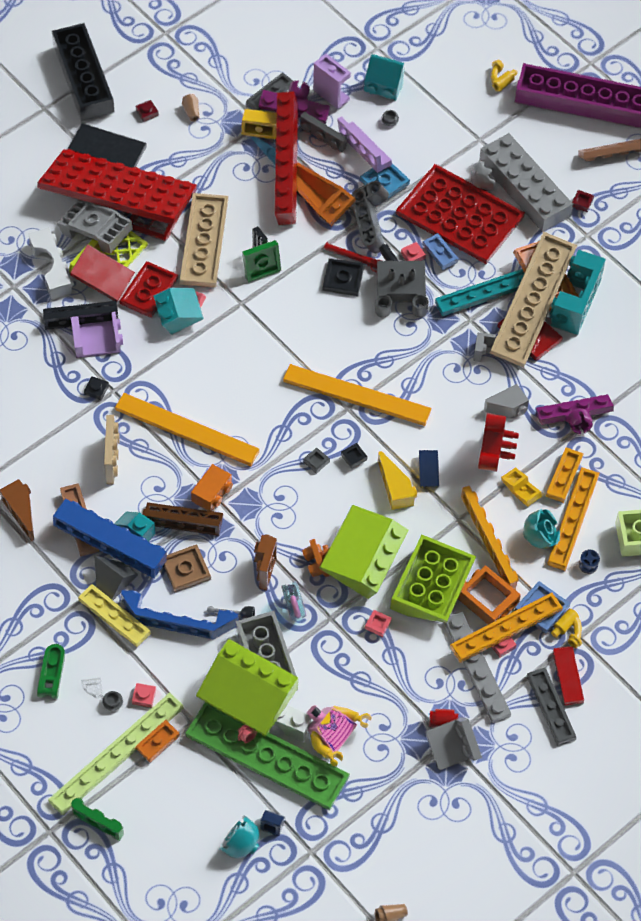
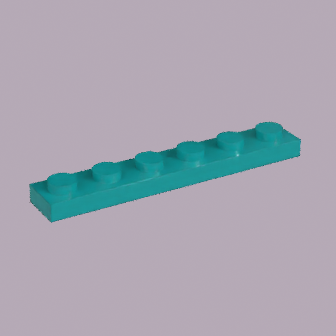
(479, 293)

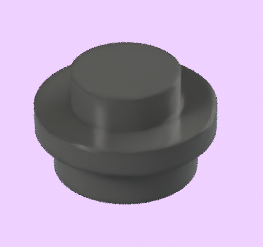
(390, 118)
(112, 700)

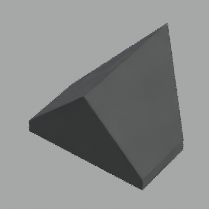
(112, 576)

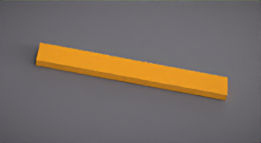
(357, 395)
(187, 429)

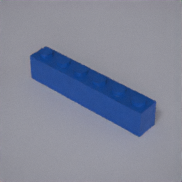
(110, 538)

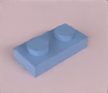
(440, 251)

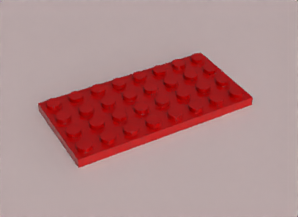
(117, 186)

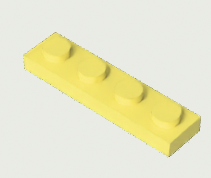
(114, 615)

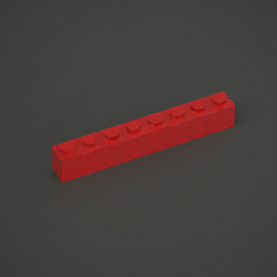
(286, 158)

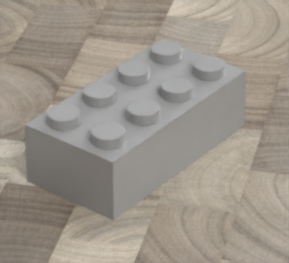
(264, 637)

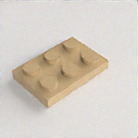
(111, 456)

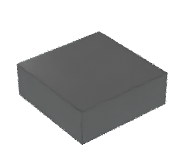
(316, 460)

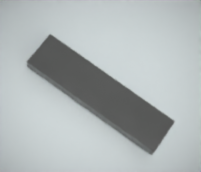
(551, 706)

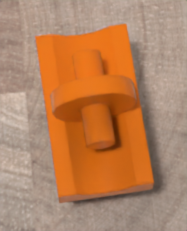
(315, 551)

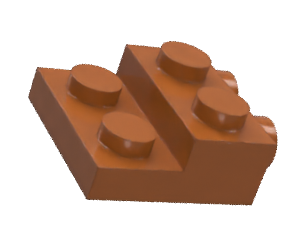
(265, 558)

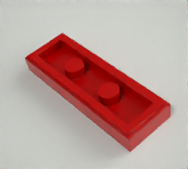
(568, 675)

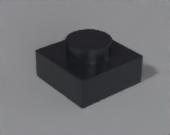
(96, 388)
(354, 455)

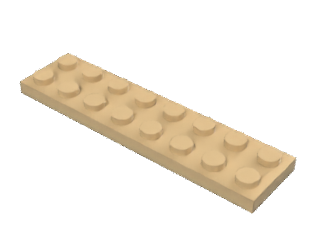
(533, 299)

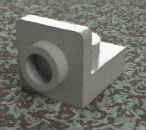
(483, 341)

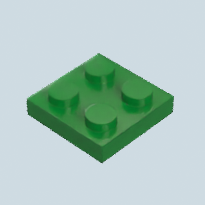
(261, 261)

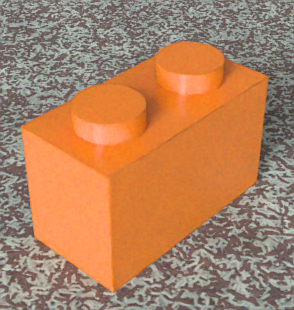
(211, 488)

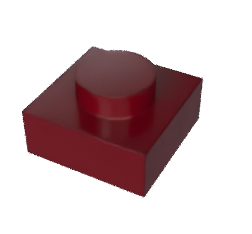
(147, 110)
(582, 200)

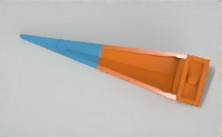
(323, 195)

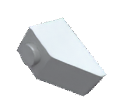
(507, 402)

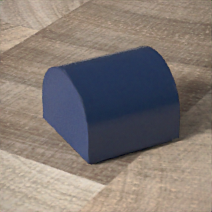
(272, 822)

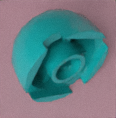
(541, 530)
(242, 839)

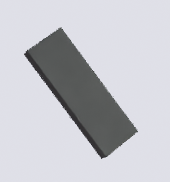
(277, 85)

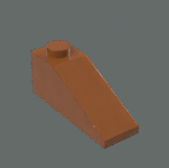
(17, 500)

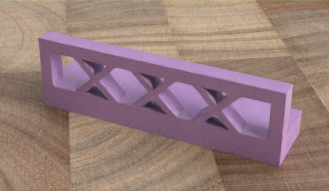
(364, 145)

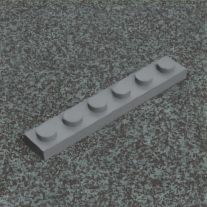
(480, 672)

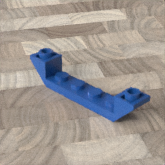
(225, 619)

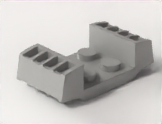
(96, 223)

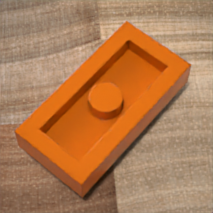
(157, 741)

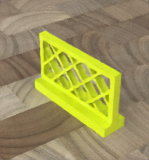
(134, 238)

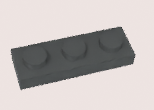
(323, 132)

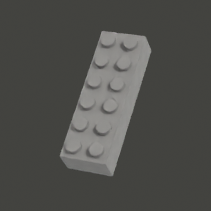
(526, 182)

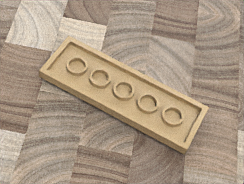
(204, 240)

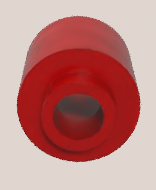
(442, 716)

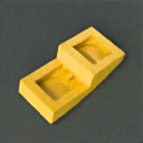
(519, 485)

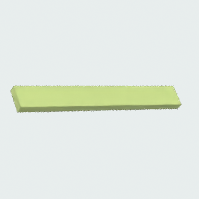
(114, 754)

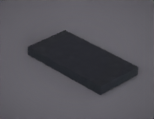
(107, 145)

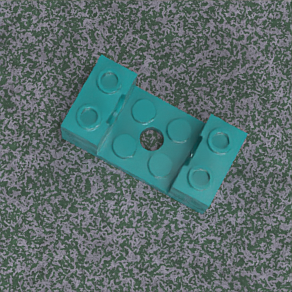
(568, 310)

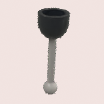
(246, 612)

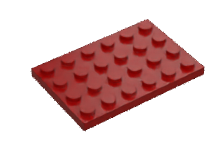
(460, 213)

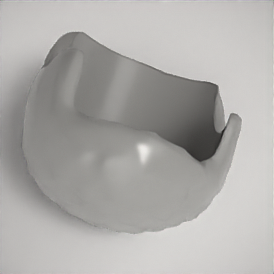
(480, 177)

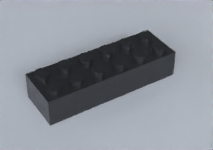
(83, 71)

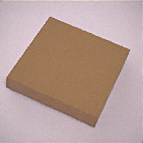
(186, 568)

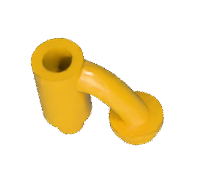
(505, 79)
(568, 619)

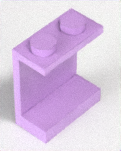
(328, 78)
(96, 338)

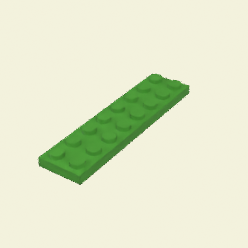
(269, 757)

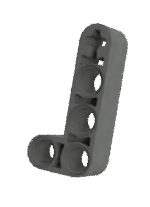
(364, 208)

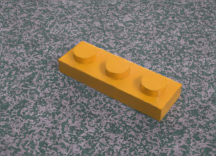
(564, 475)

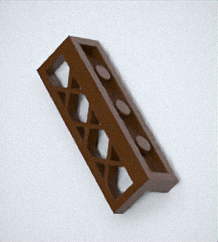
(183, 520)

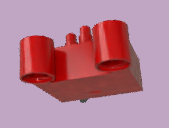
(494, 441)

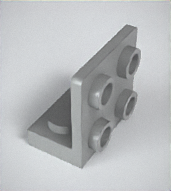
(453, 743)

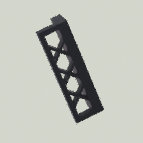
(87, 313)

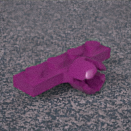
(317, 110)
(575, 412)

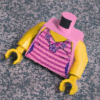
(332, 728)

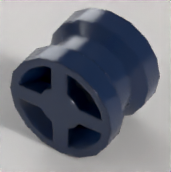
(589, 556)

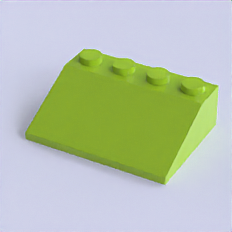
(364, 550)
(432, 580)
(247, 687)

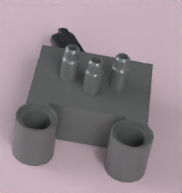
(400, 283)

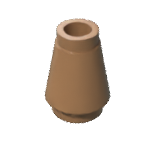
(191, 106)
(391, 912)

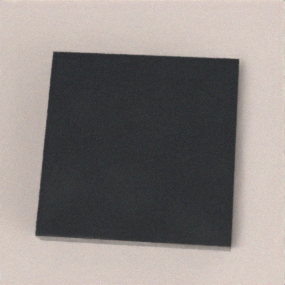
(343, 277)

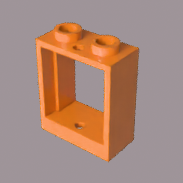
(477, 607)

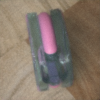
(293, 601)

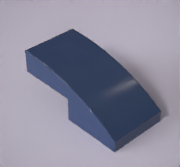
(428, 468)

